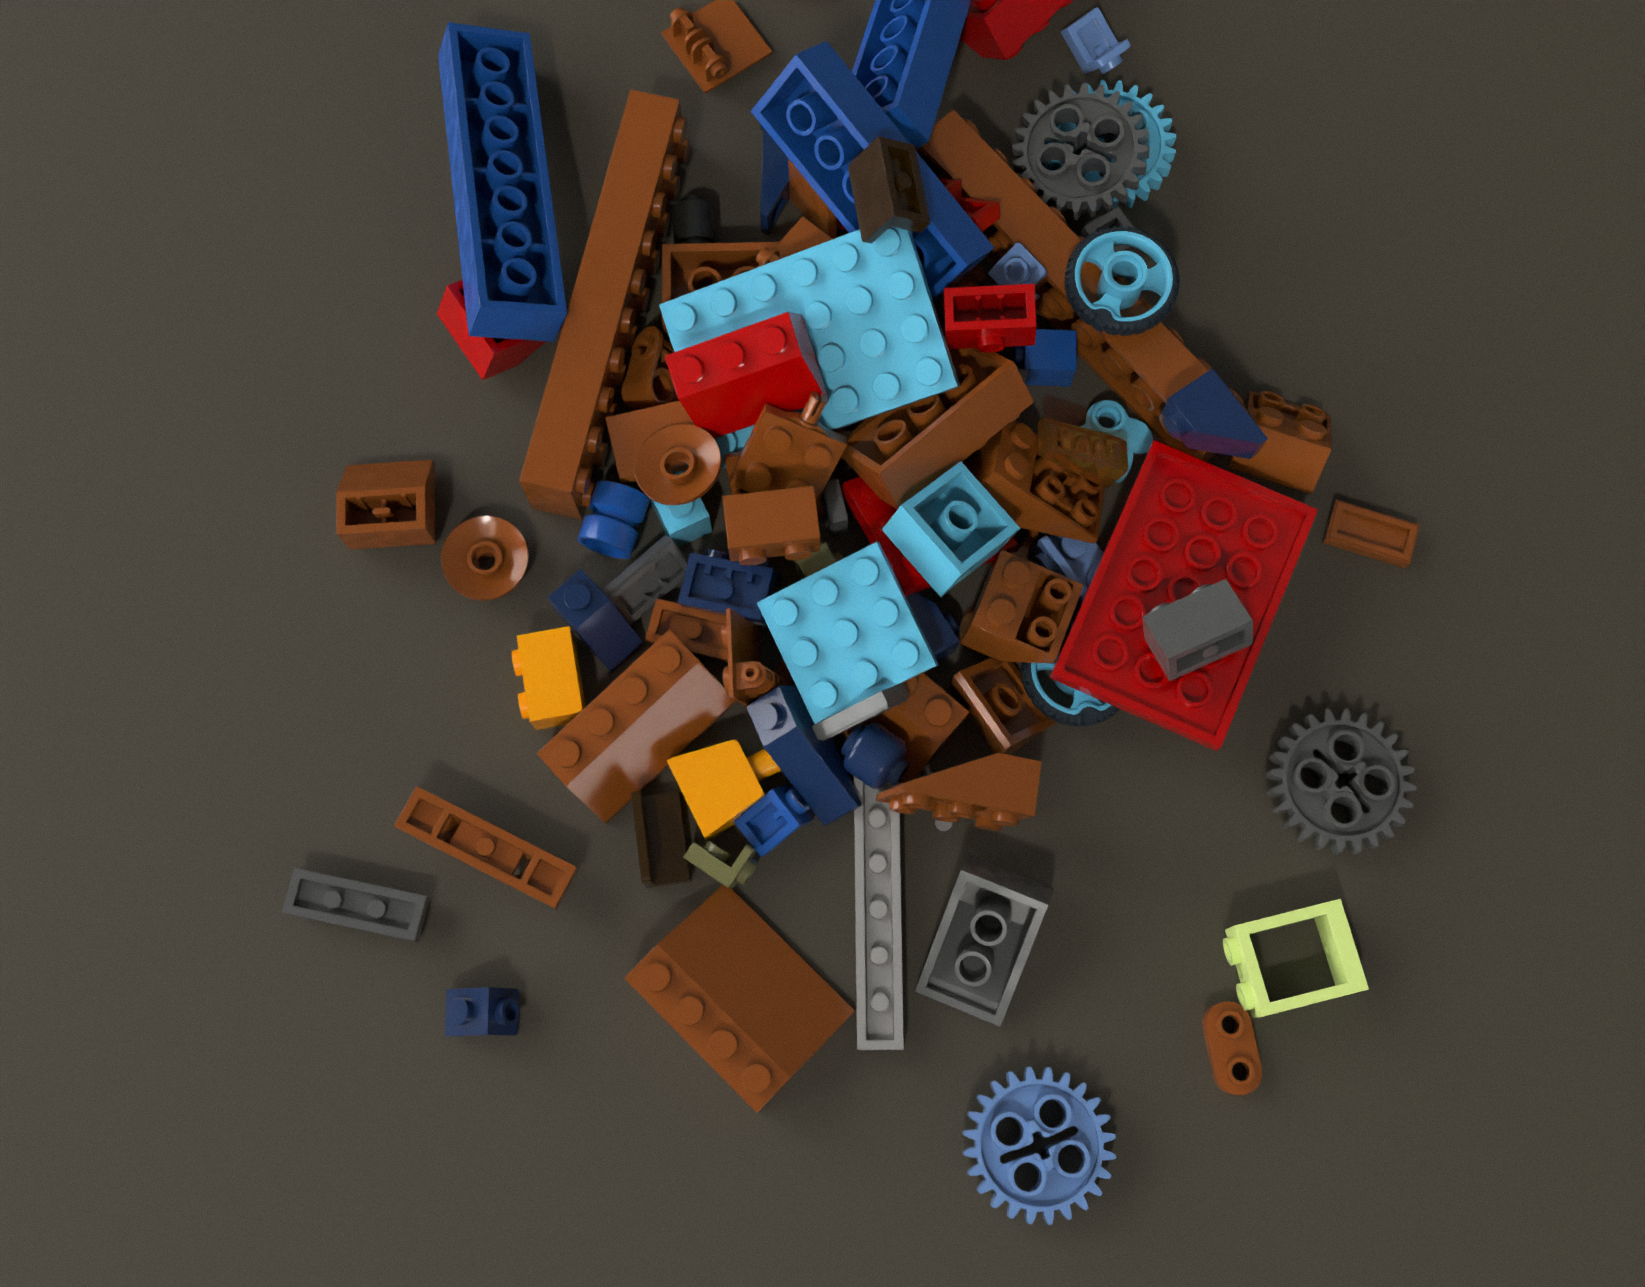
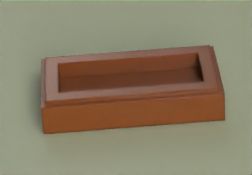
(1371, 534)

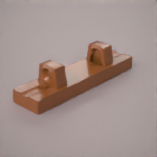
(486, 847)

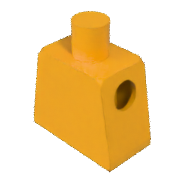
(721, 783)

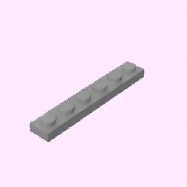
(878, 922)

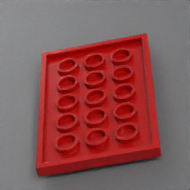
(1178, 532)

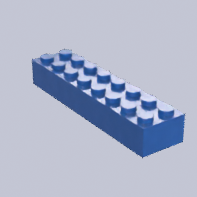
(500, 185)

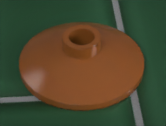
(674, 449)
(471, 544)

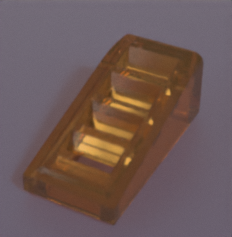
(1083, 451)

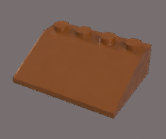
(740, 996)

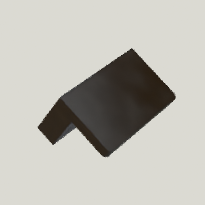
(888, 189)
(660, 839)

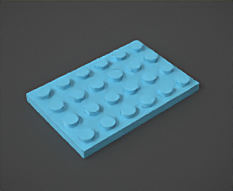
(863, 315)

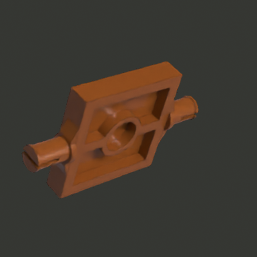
(789, 450)

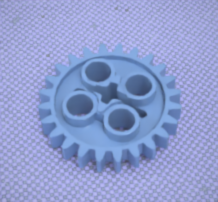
(1054, 1187)

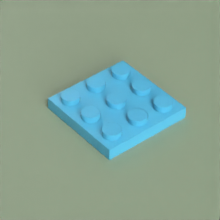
(847, 633)

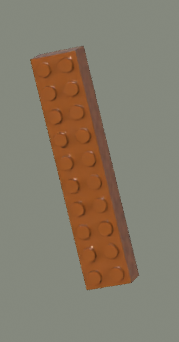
(606, 306)
(1136, 367)

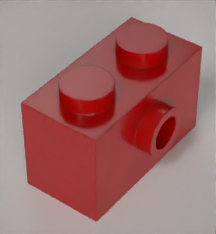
(990, 317)

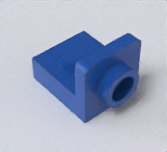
(774, 819)

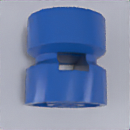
(615, 514)

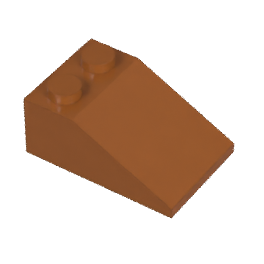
(771, 525)

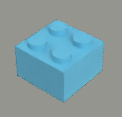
(950, 528)

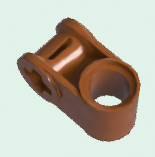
(648, 376)

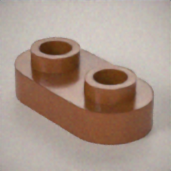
(1228, 1049)

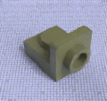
(713, 861)

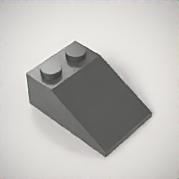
(984, 939)

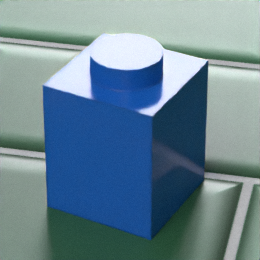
(1050, 359)

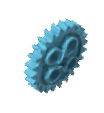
(1159, 141)

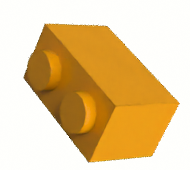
(550, 677)

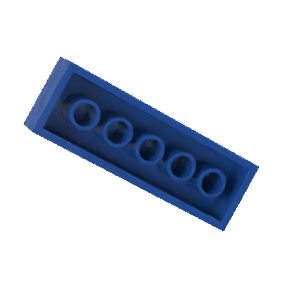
(909, 59)
(824, 122)

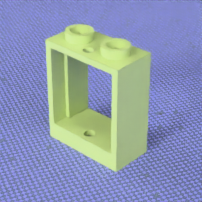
(1337, 944)

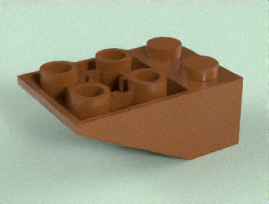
(1036, 490)
(987, 790)

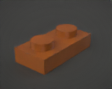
(693, 627)

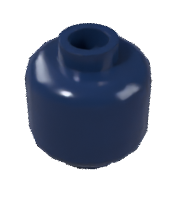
(875, 755)

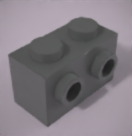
(1197, 629)

